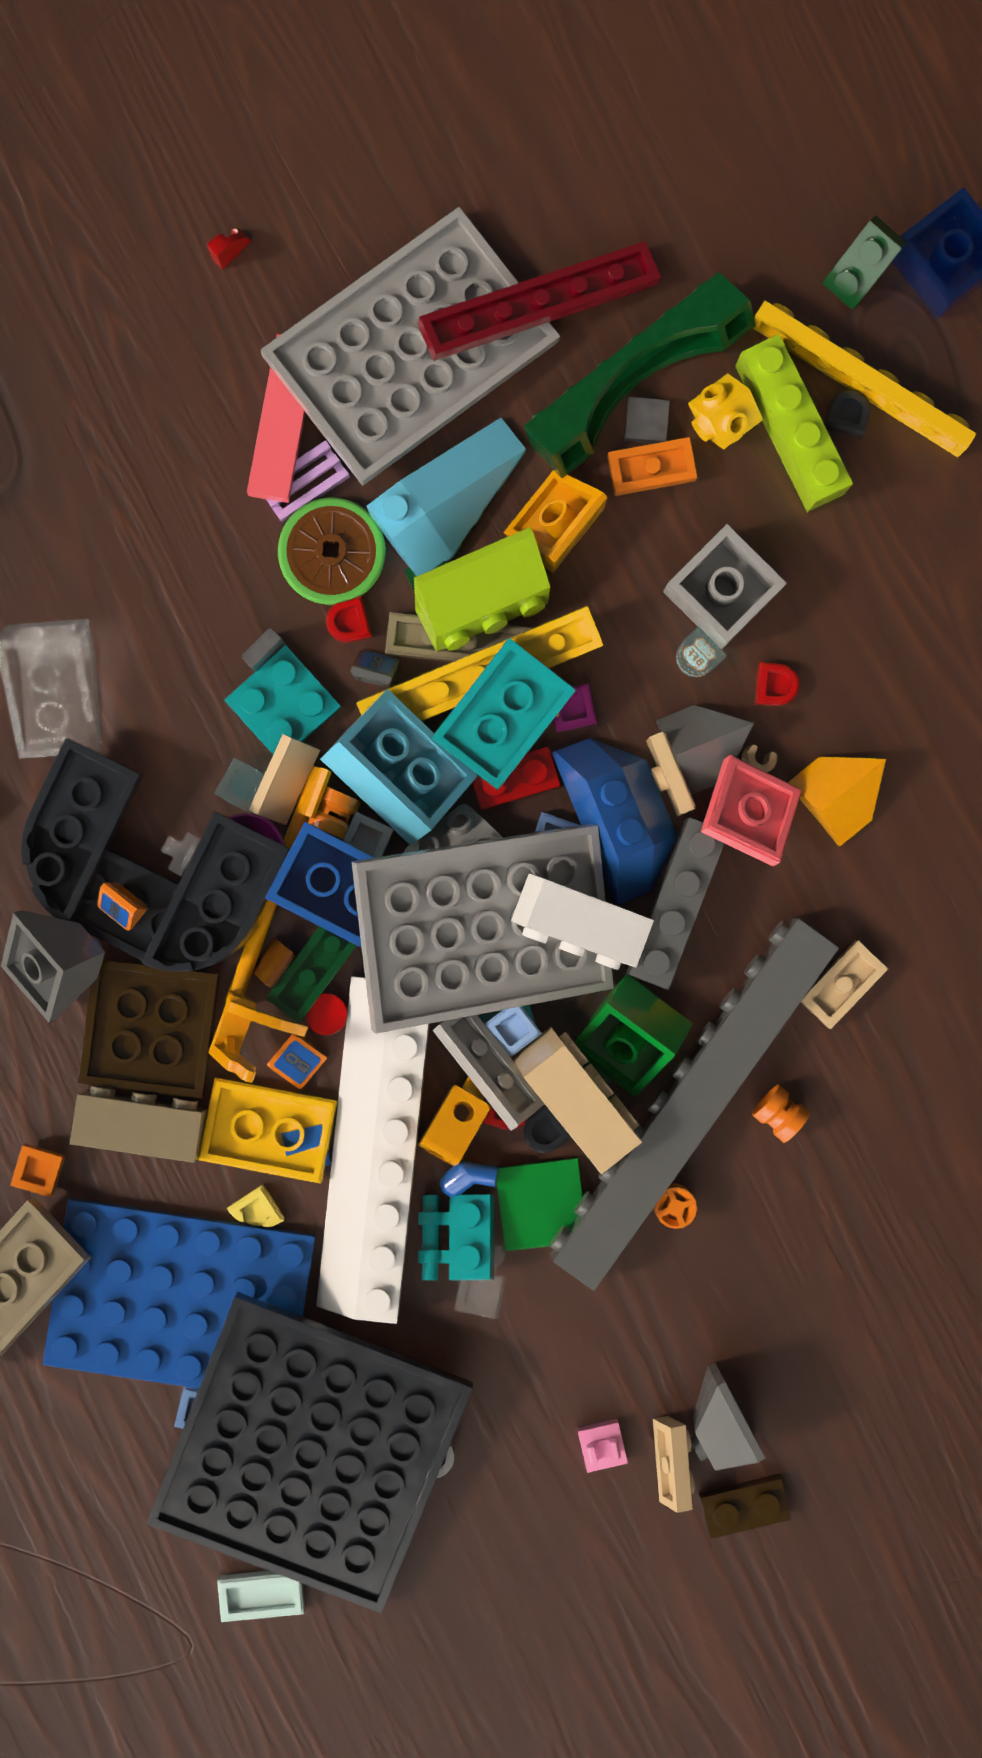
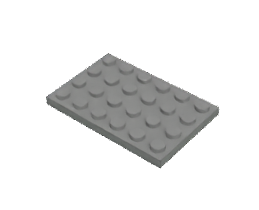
(366, 367)
(443, 931)

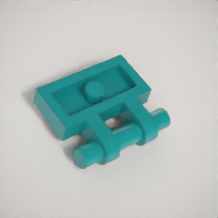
(470, 1237)

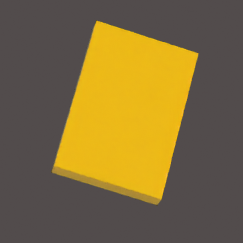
(247, 1127)

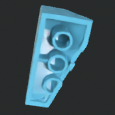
(442, 501)

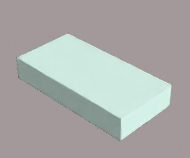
(259, 1596)

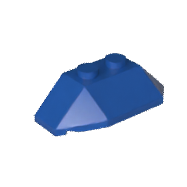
(625, 803)

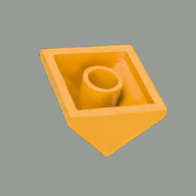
(559, 516)

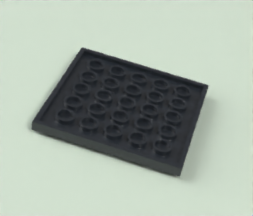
(309, 1452)

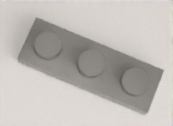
(489, 1068)

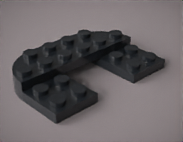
(185, 922)

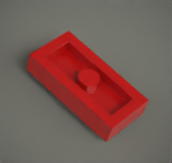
(530, 777)

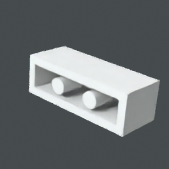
(581, 923)

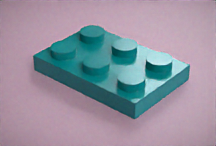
(503, 713)

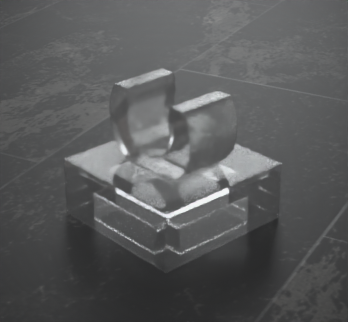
(181, 851)

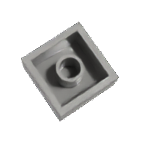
(724, 586)

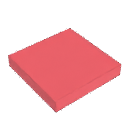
(751, 810)

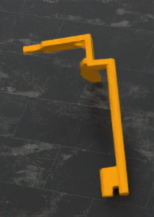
(240, 1009)

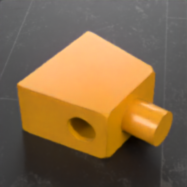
(446, 1135)

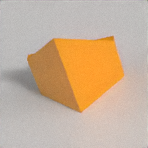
(841, 793)

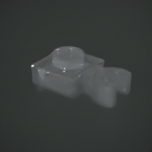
(483, 1296)

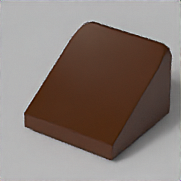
(274, 962)

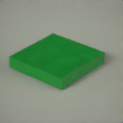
(537, 1201)

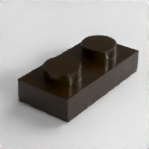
(744, 1506)

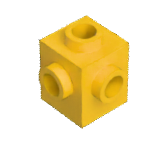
(724, 412)

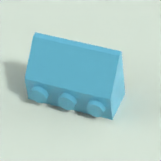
(399, 768)

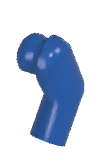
(464, 1175)

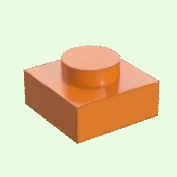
(38, 1170)

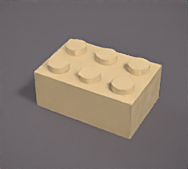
(578, 1098)

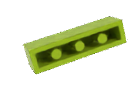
(793, 423)

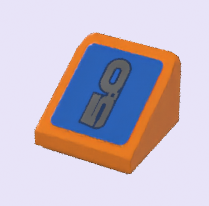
(121, 904)
(297, 1061)

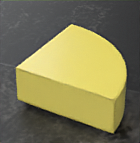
(257, 1209)

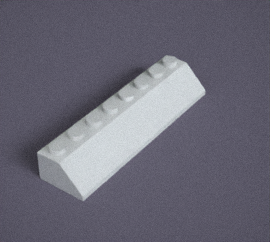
(372, 1166)

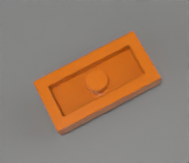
(652, 466)

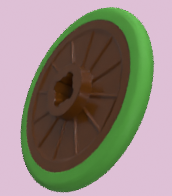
(330, 578)

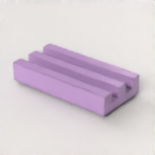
(304, 461)

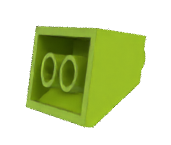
(482, 591)

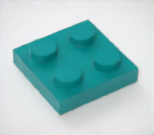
(282, 700)

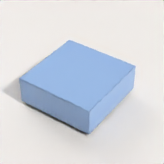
(513, 1029)

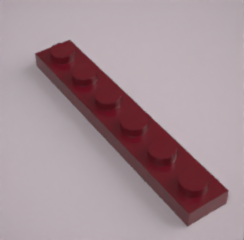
(538, 300)

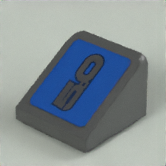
(375, 668)

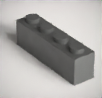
(677, 903)

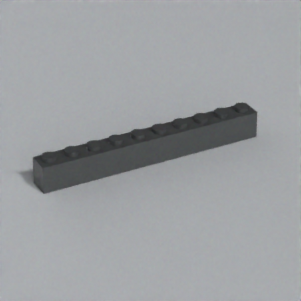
(692, 1101)

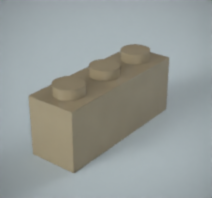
(138, 1124)

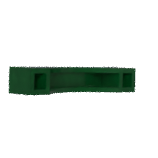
(701, 323)

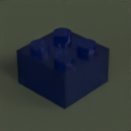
(944, 253)

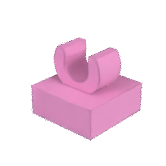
(602, 1445)

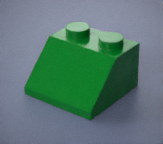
(632, 1035)

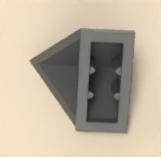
(702, 742)

